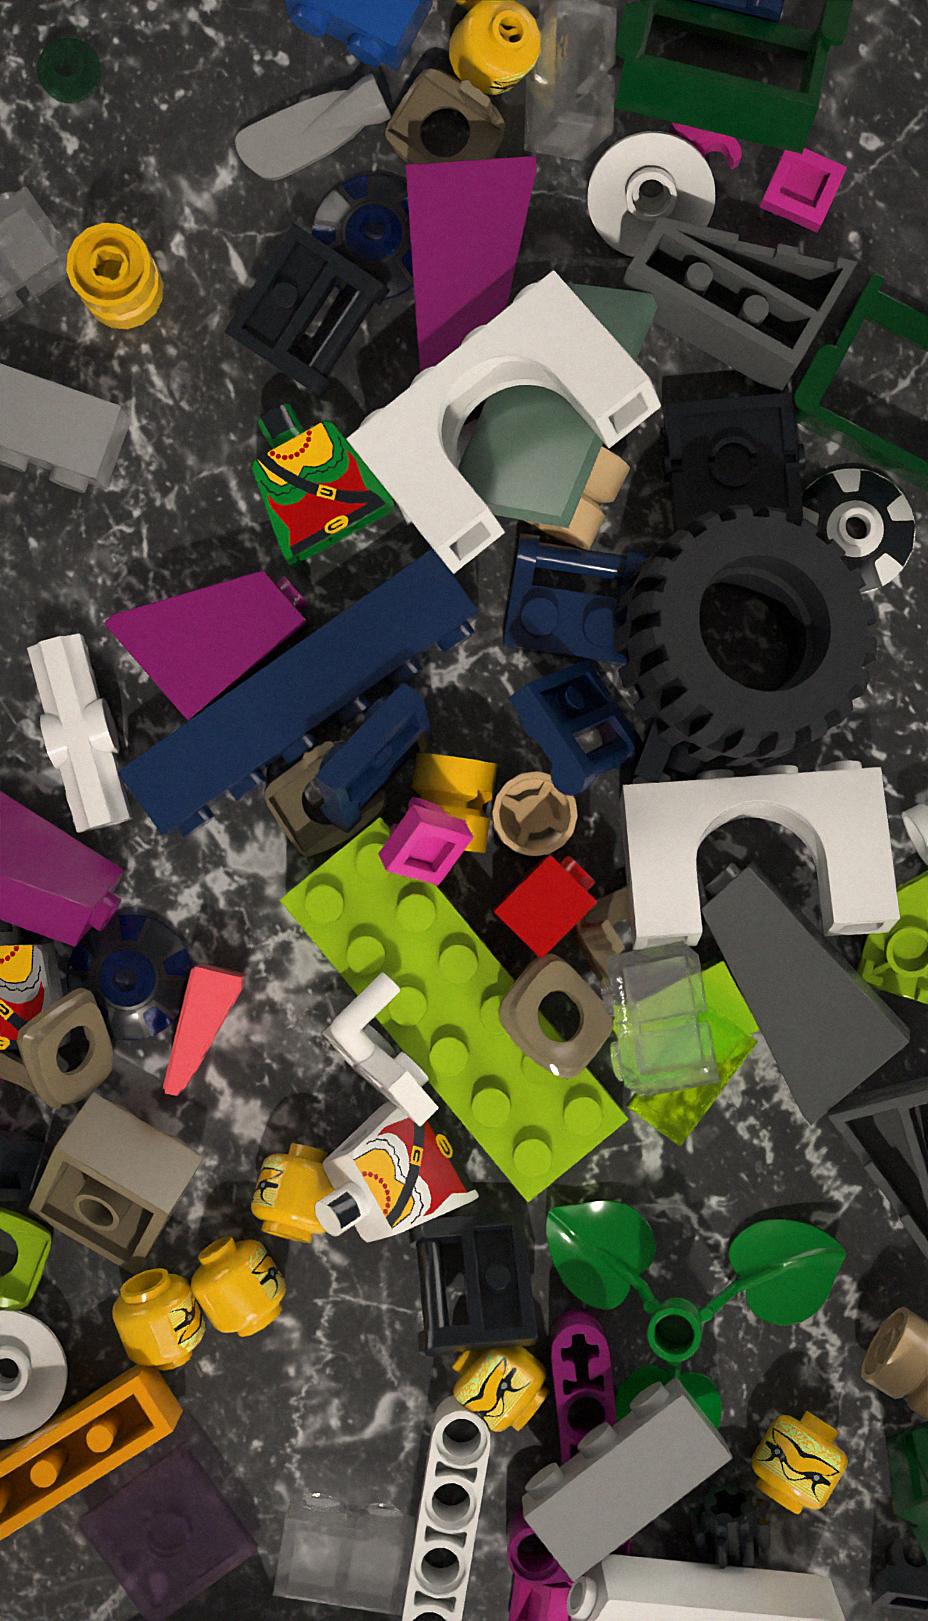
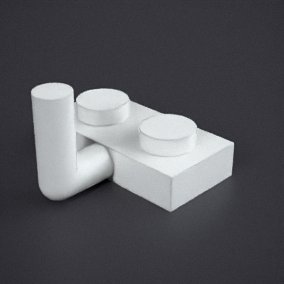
(371, 1054)

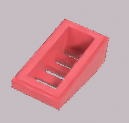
(204, 1009)

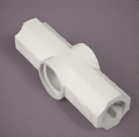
(79, 732)

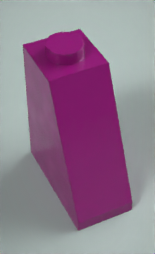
(211, 637)

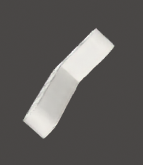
(447, 1525)

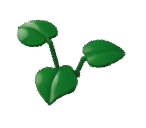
(608, 1244)

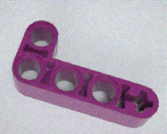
(567, 1389)

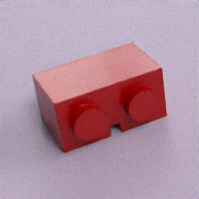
(547, 902)

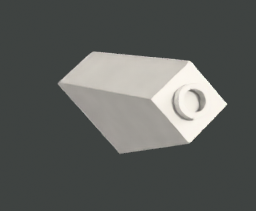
(691, 1591)

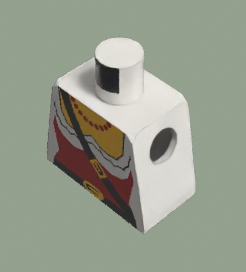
(392, 1177)

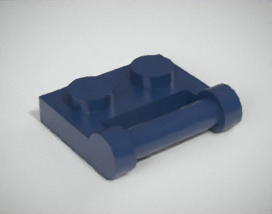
(561, 619)
(567, 706)
(372, 756)

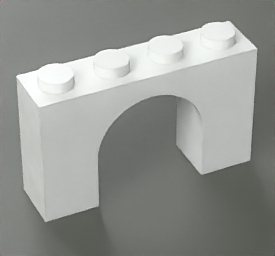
(538, 341)
(832, 811)

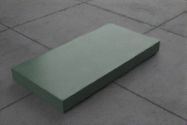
(532, 444)

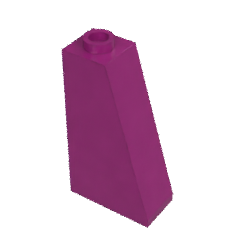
(464, 245)
(51, 878)

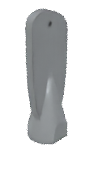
(310, 129)

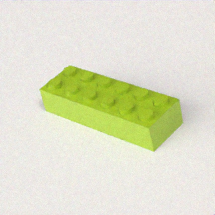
(449, 1011)

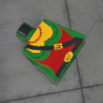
(314, 486)

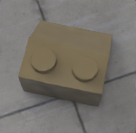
(114, 1182)

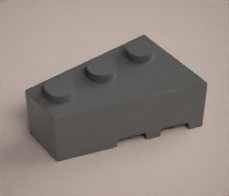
(736, 297)
(891, 1140)

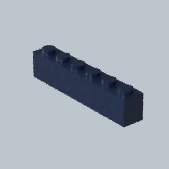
(300, 694)

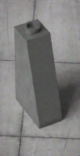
(804, 995)

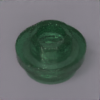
(75, 87)

